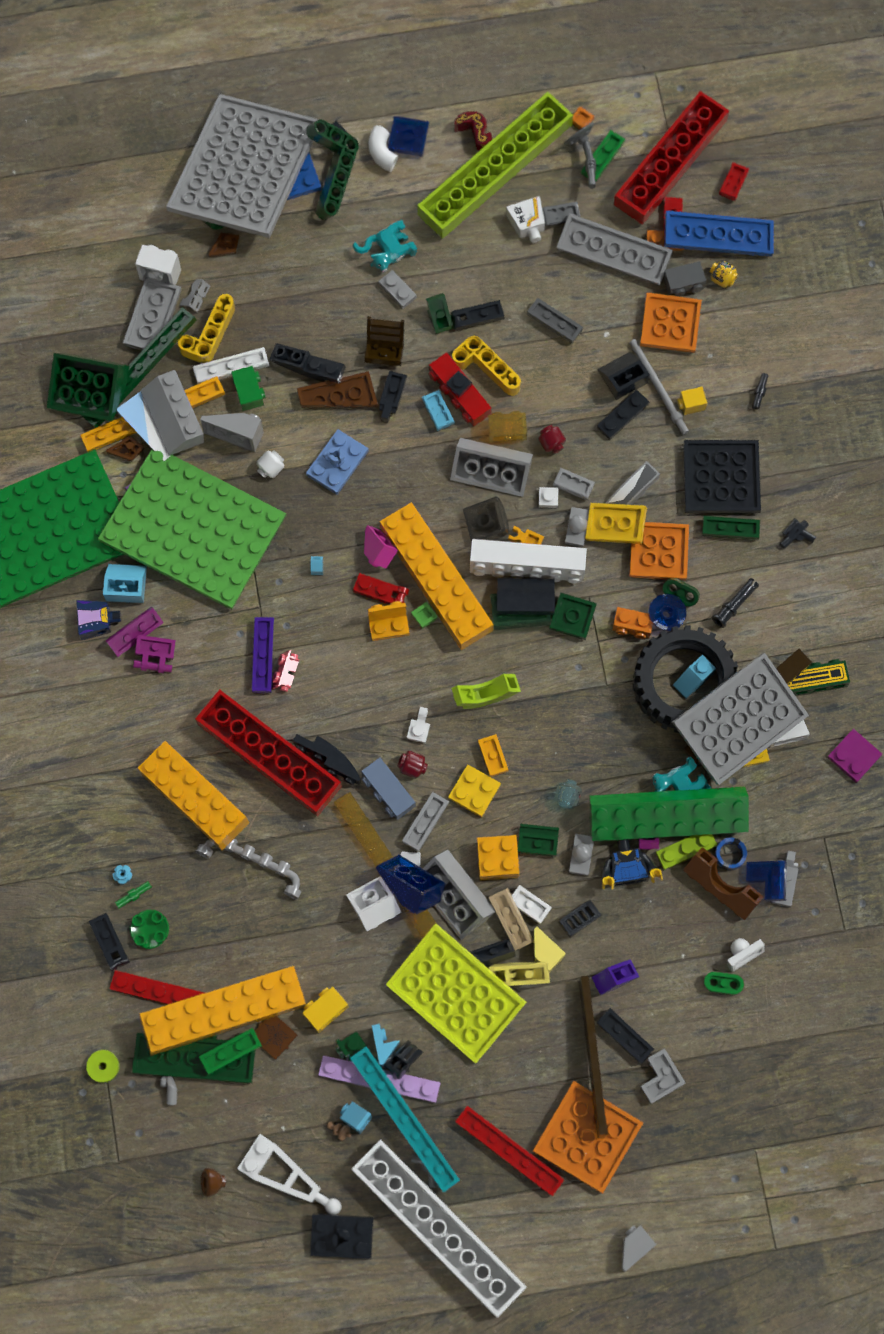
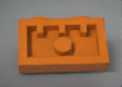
(632, 623)

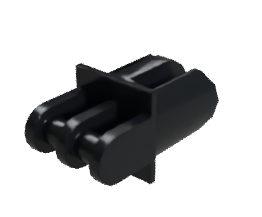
(404, 1058)

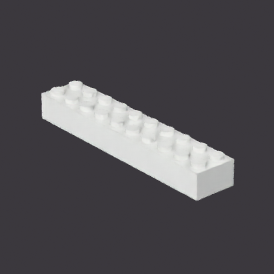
(439, 1228)

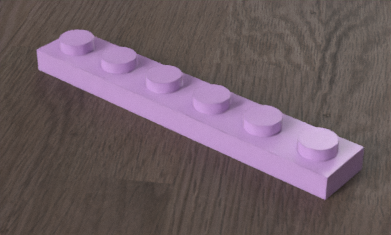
(406, 1086)

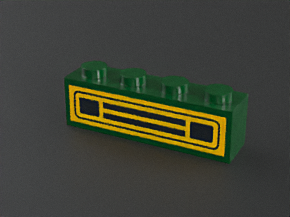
(821, 678)

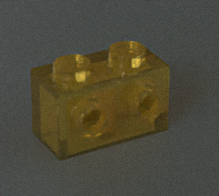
(507, 427)

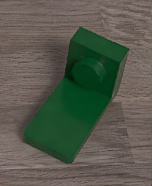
(349, 1046)

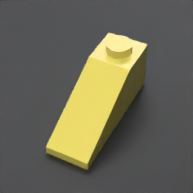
(522, 973)

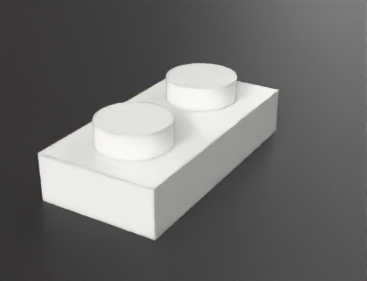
(530, 904)

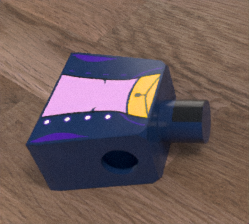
(95, 618)

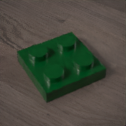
(573, 616)

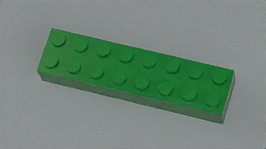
(669, 813)

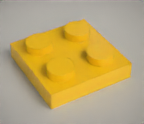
(474, 790)

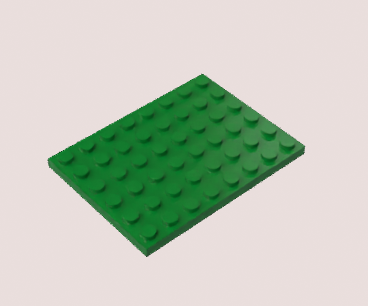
(54, 526)

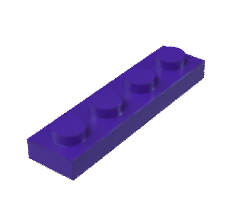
(263, 655)

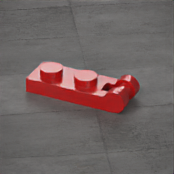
(379, 589)

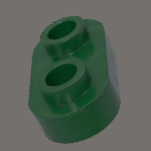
(681, 591)

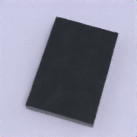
(526, 596)

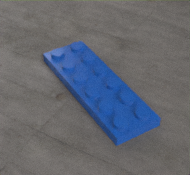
(719, 233)

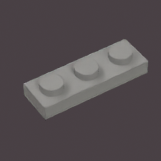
(425, 821)

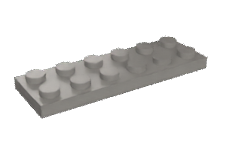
(614, 249)

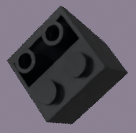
(624, 375)

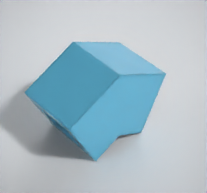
(316, 565)

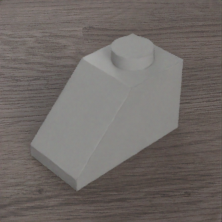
(635, 1246)

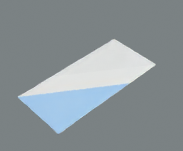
(138, 416)

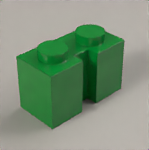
(247, 388)

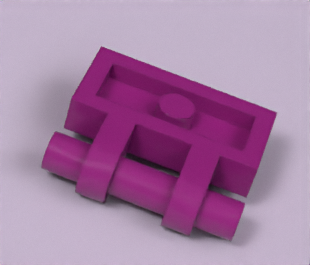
(156, 648)

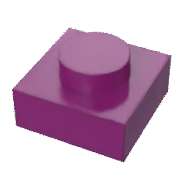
(648, 843)

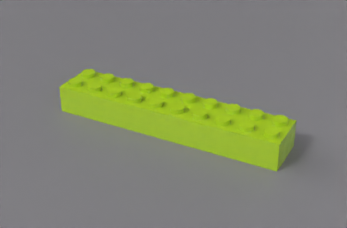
(495, 165)

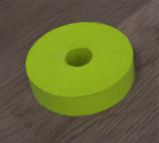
(96, 1060)

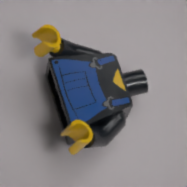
(628, 867)

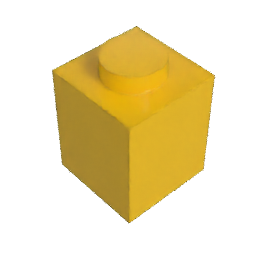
(692, 400)

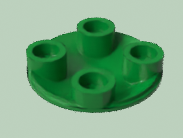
(149, 929)

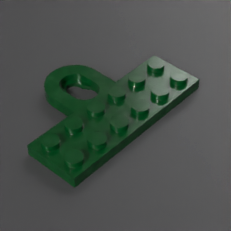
(185, 1062)

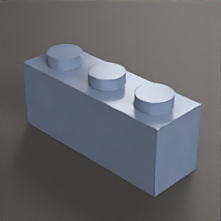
(387, 789)

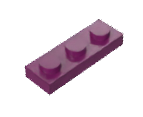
(127, 636)

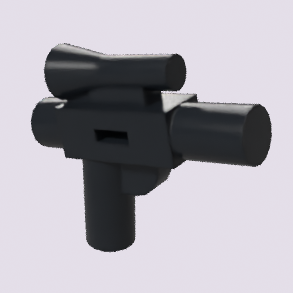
(797, 532)

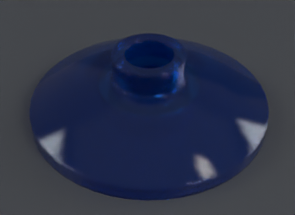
(670, 604)

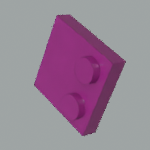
(854, 755)

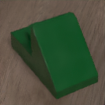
(439, 313)

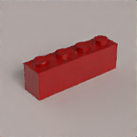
(471, 402)

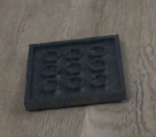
(722, 476)

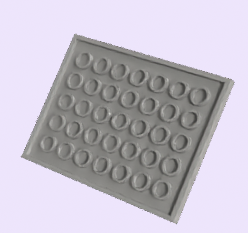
(243, 166)

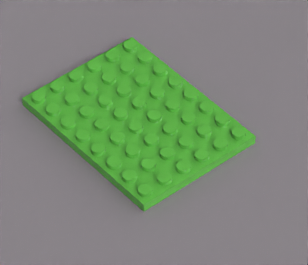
(192, 527)

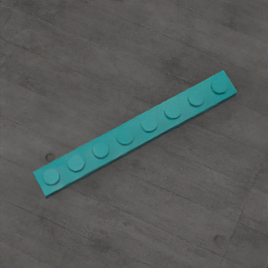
(405, 1119)

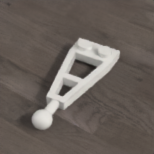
(256, 1160)

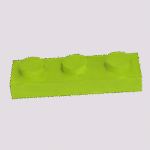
(685, 850)

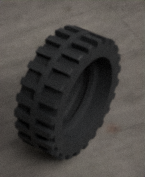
(660, 646)

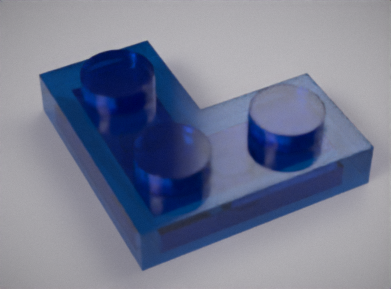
(773, 875)

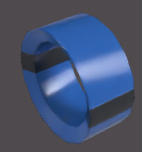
(740, 845)

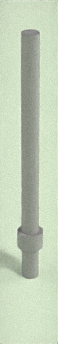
(676, 416)

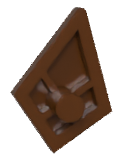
(225, 245)
(126, 449)

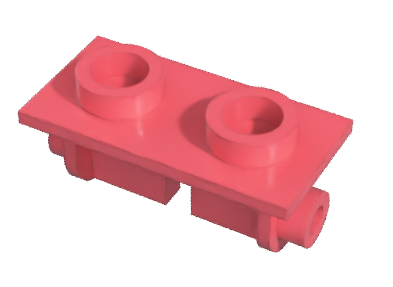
(281, 677)

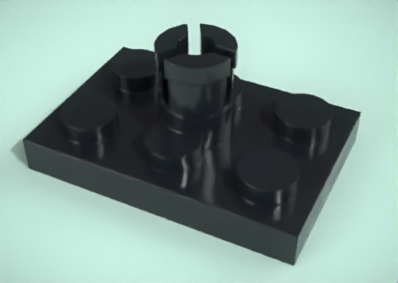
(342, 1236)

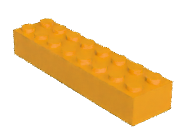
(436, 576)
(222, 1010)

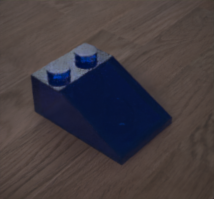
(411, 884)

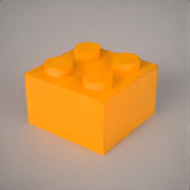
(498, 857)

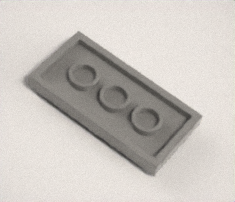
(151, 312)

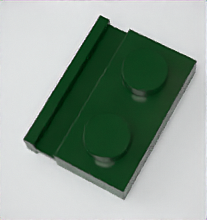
(538, 840)

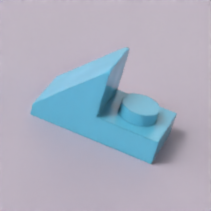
(384, 1050)

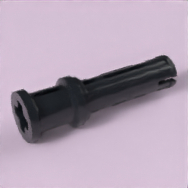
(730, 608)

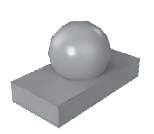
(577, 527)
(581, 855)

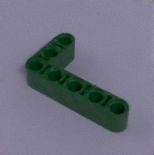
(336, 168)

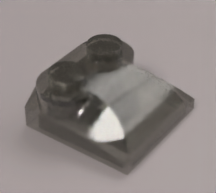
(486, 519)

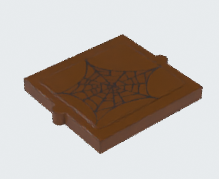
(275, 1036)

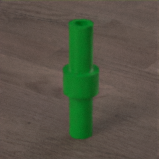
(133, 894)

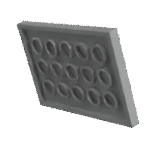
(740, 718)

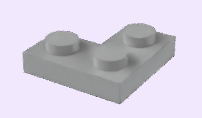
(667, 1077)

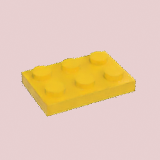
(616, 523)

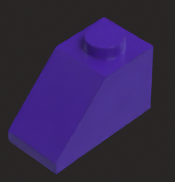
(615, 977)

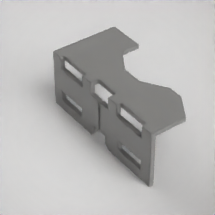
(197, 298)

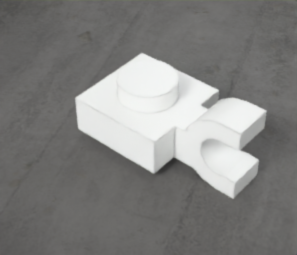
(419, 729)

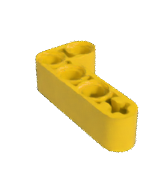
(210, 328)
(489, 367)

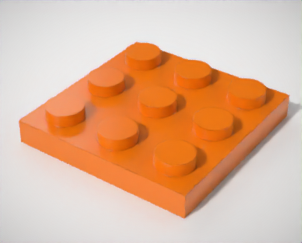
(670, 322)
(661, 552)

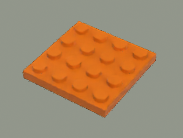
(573, 1143)

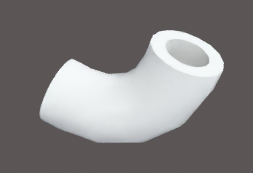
(379, 150)

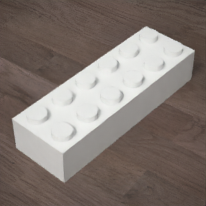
(527, 560)

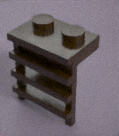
(384, 342)

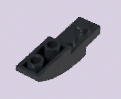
(307, 364)
(335, 761)

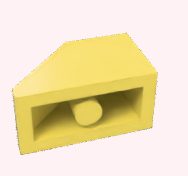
(546, 950)

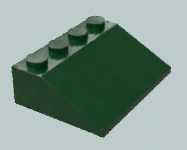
(86, 386)

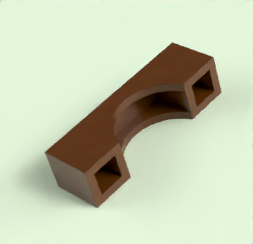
(739, 899)

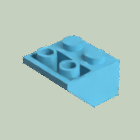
(124, 583)

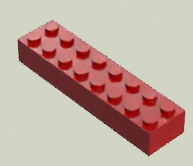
(671, 157)
(268, 753)

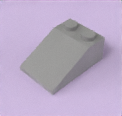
(235, 428)

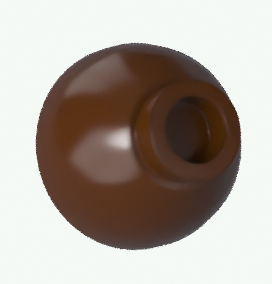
(211, 1182)

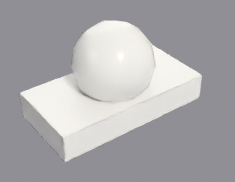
(744, 953)

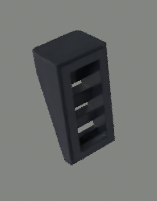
(567, 928)

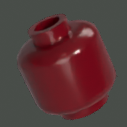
(552, 439)
(412, 764)

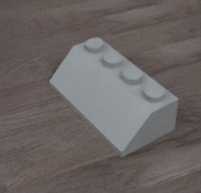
(172, 413)
(491, 467)
(461, 900)

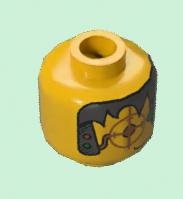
(723, 274)

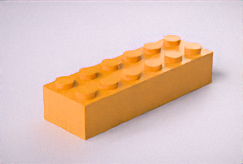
(193, 795)

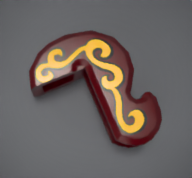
(478, 124)

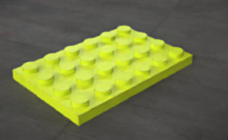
(456, 993)

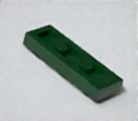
(731, 527)

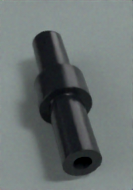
(760, 391)

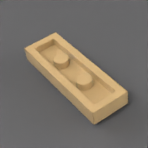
(511, 919)

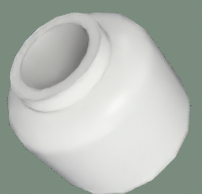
(270, 464)

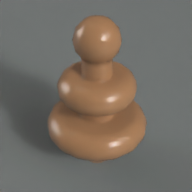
(339, 1129)

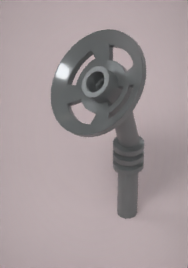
(590, 163)

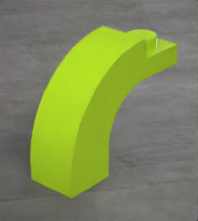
(486, 693)

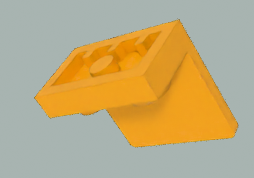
(388, 621)

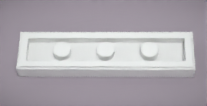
(223, 367)

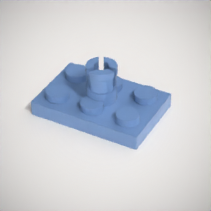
(337, 461)

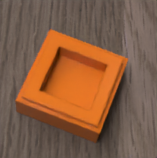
(582, 118)

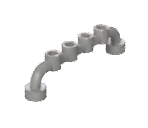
(264, 861)

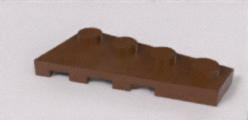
(350, 393)

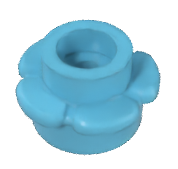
(127, 874)

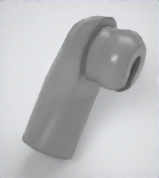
(171, 1089)

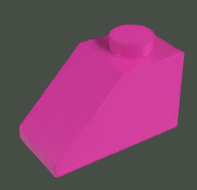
(378, 547)

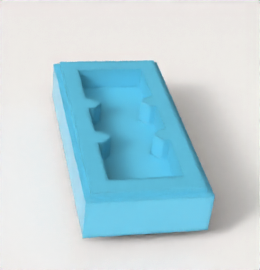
(438, 410)

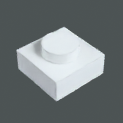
(548, 497)

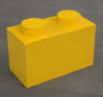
(325, 1009)

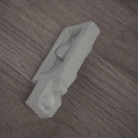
(792, 871)

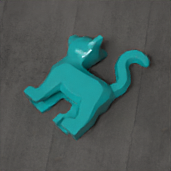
(388, 241)
(679, 778)

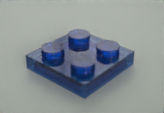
(408, 136)

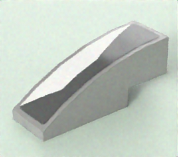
(635, 485)

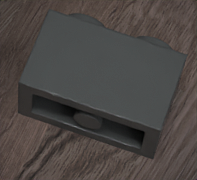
(684, 279)

